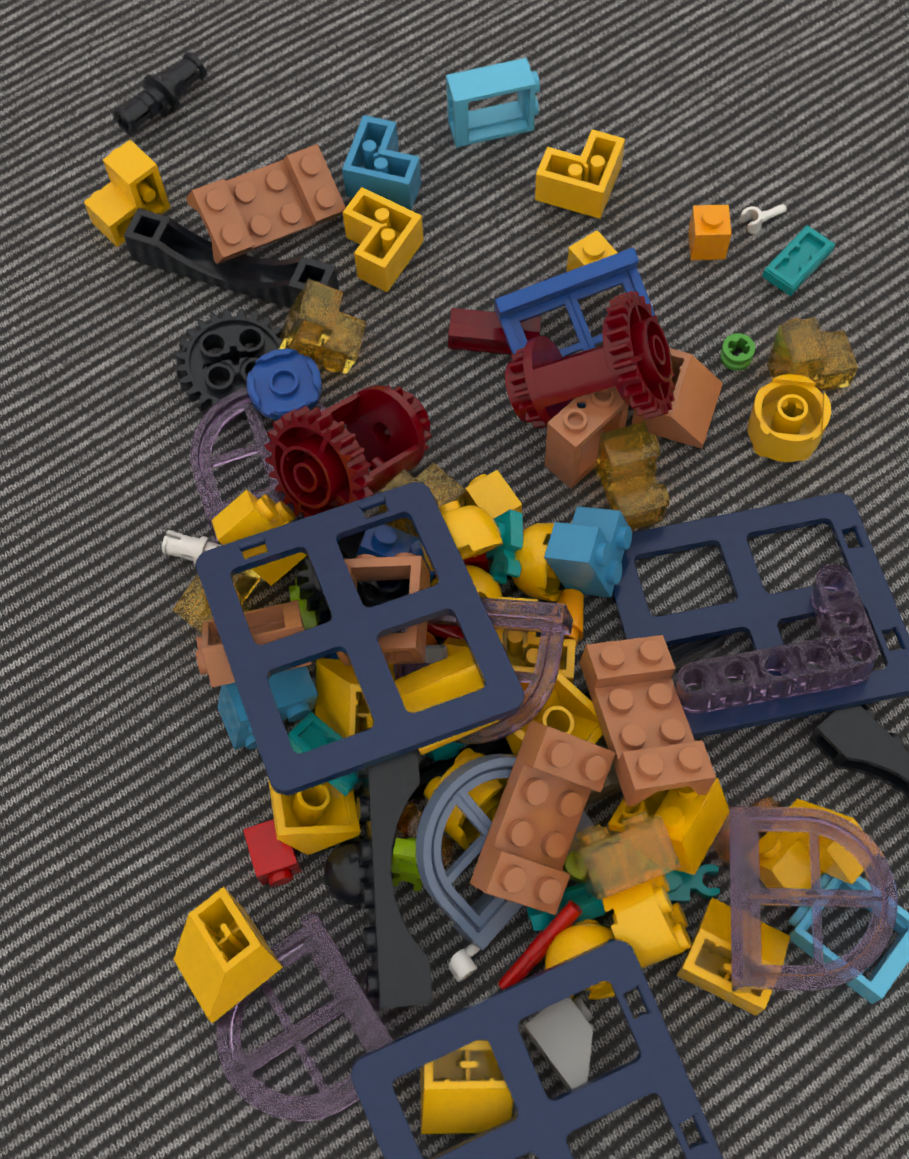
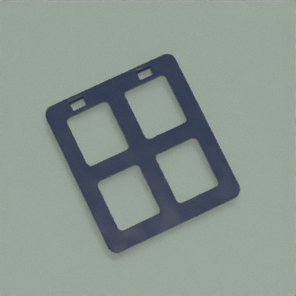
(761, 612)
(356, 632)
(539, 1121)

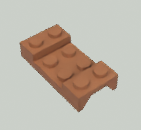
(267, 203)
(644, 718)
(540, 817)

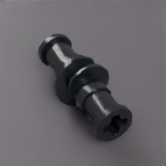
(159, 93)

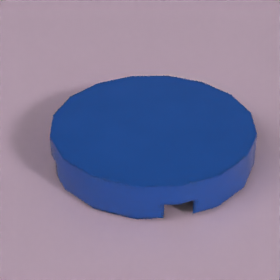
(283, 383)

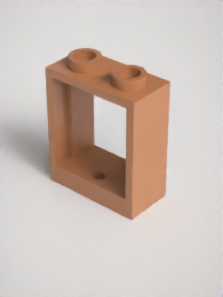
(576, 432)
(265, 626)
(396, 647)

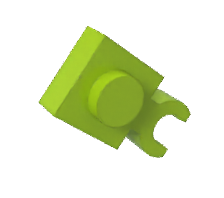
(405, 864)

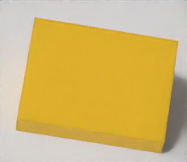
(438, 684)
(565, 711)
(314, 818)

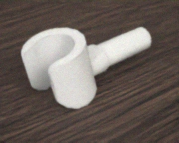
(755, 213)
(462, 964)

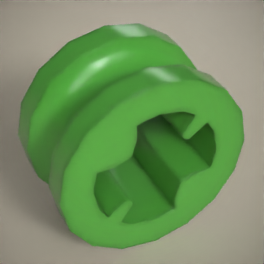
(744, 359)

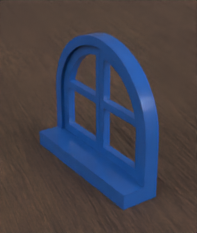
(567, 291)

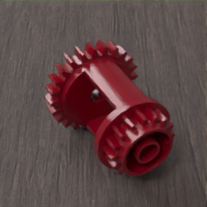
(631, 359)
(328, 465)

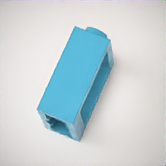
(498, 120)
(888, 968)

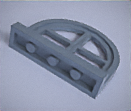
(489, 913)

